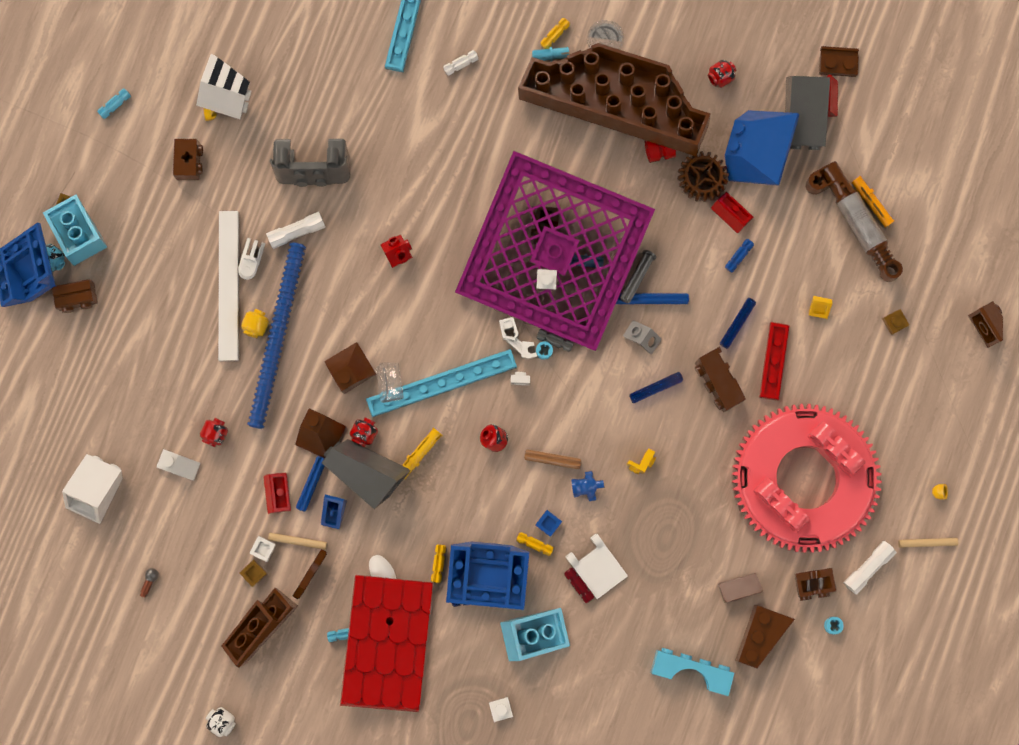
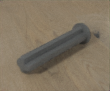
(638, 276)

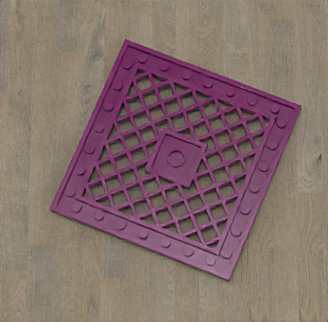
(554, 250)

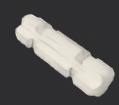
(460, 62)

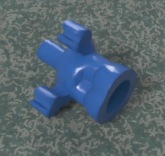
(586, 486)

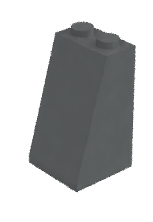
(810, 100)
(365, 471)

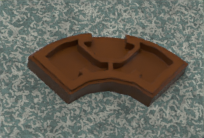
(309, 574)

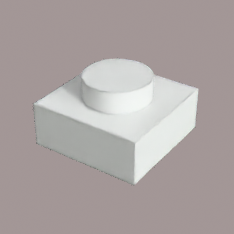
(546, 279)
(520, 378)
(262, 549)
(500, 709)

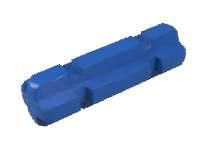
(739, 255)

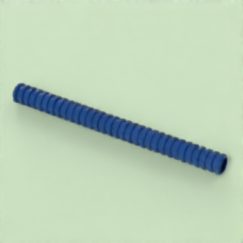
(276, 335)

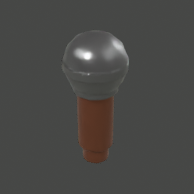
(150, 576)

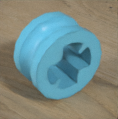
(550, 351)
(827, 625)

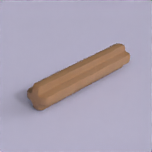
(552, 459)

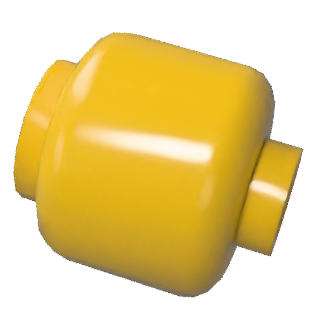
(255, 323)

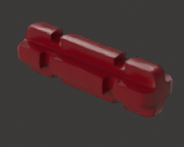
(579, 585)

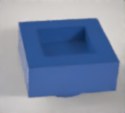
(548, 523)

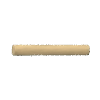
(297, 541)
(928, 542)

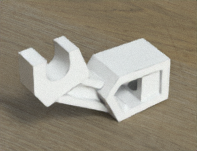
(521, 347)

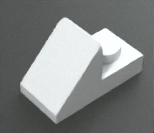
(178, 465)

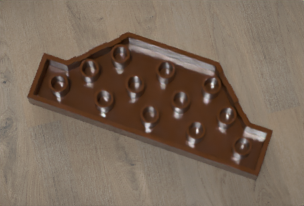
(619, 94)

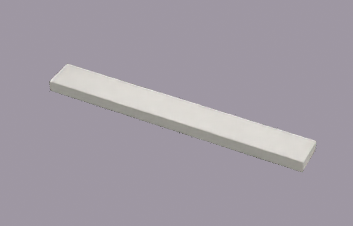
(228, 286)

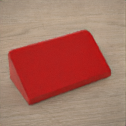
(833, 97)
(732, 212)
(277, 493)

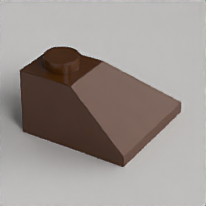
(989, 323)
(350, 368)
(318, 433)

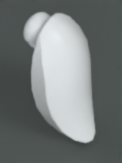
(381, 567)

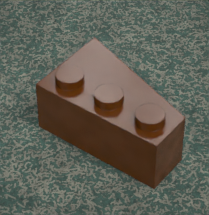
(719, 380)
(761, 635)

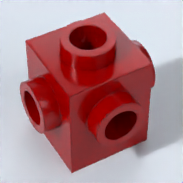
(397, 250)

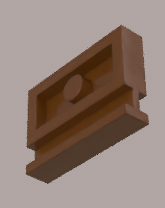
(838, 61)

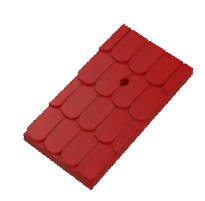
(382, 659)

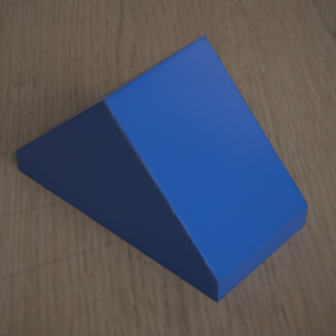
(333, 511)

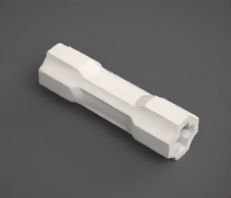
(307, 225)
(879, 557)

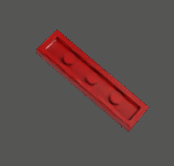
(774, 361)

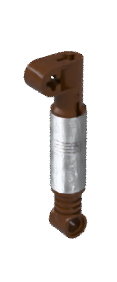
(858, 217)

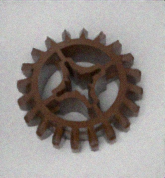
(696, 172)

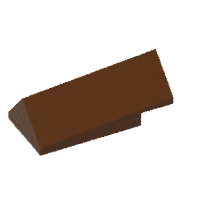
(258, 627)

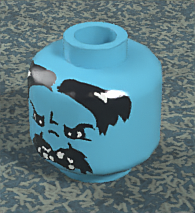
(56, 257)

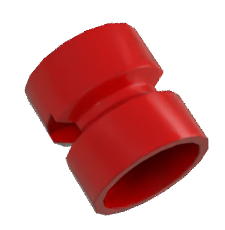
(656, 152)

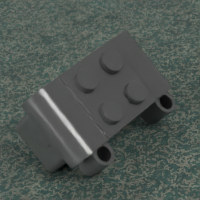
(310, 173)

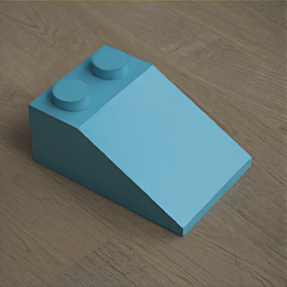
(74, 230)
(534, 634)

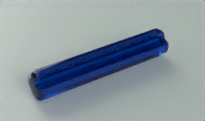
(737, 323)
(656, 387)

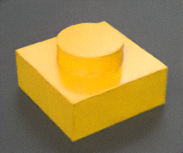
(820, 307)

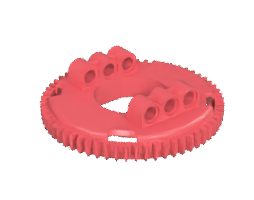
(774, 510)

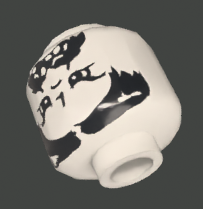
(220, 722)

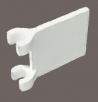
(598, 568)

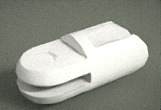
(249, 264)

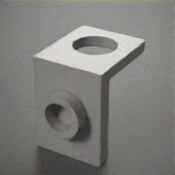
(641, 335)

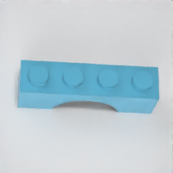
(717, 679)

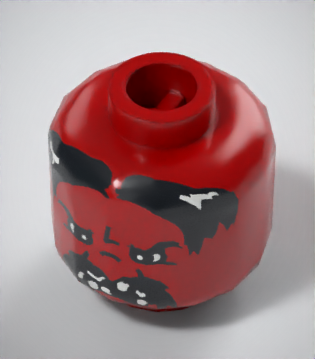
(722, 73)
(213, 432)
(363, 432)
(494, 438)

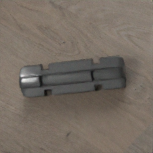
(555, 340)

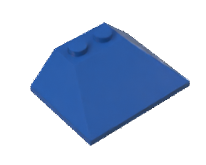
(760, 146)
(25, 268)
(487, 575)

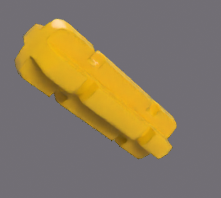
(555, 33)
(534, 544)
(438, 563)

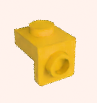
(647, 461)

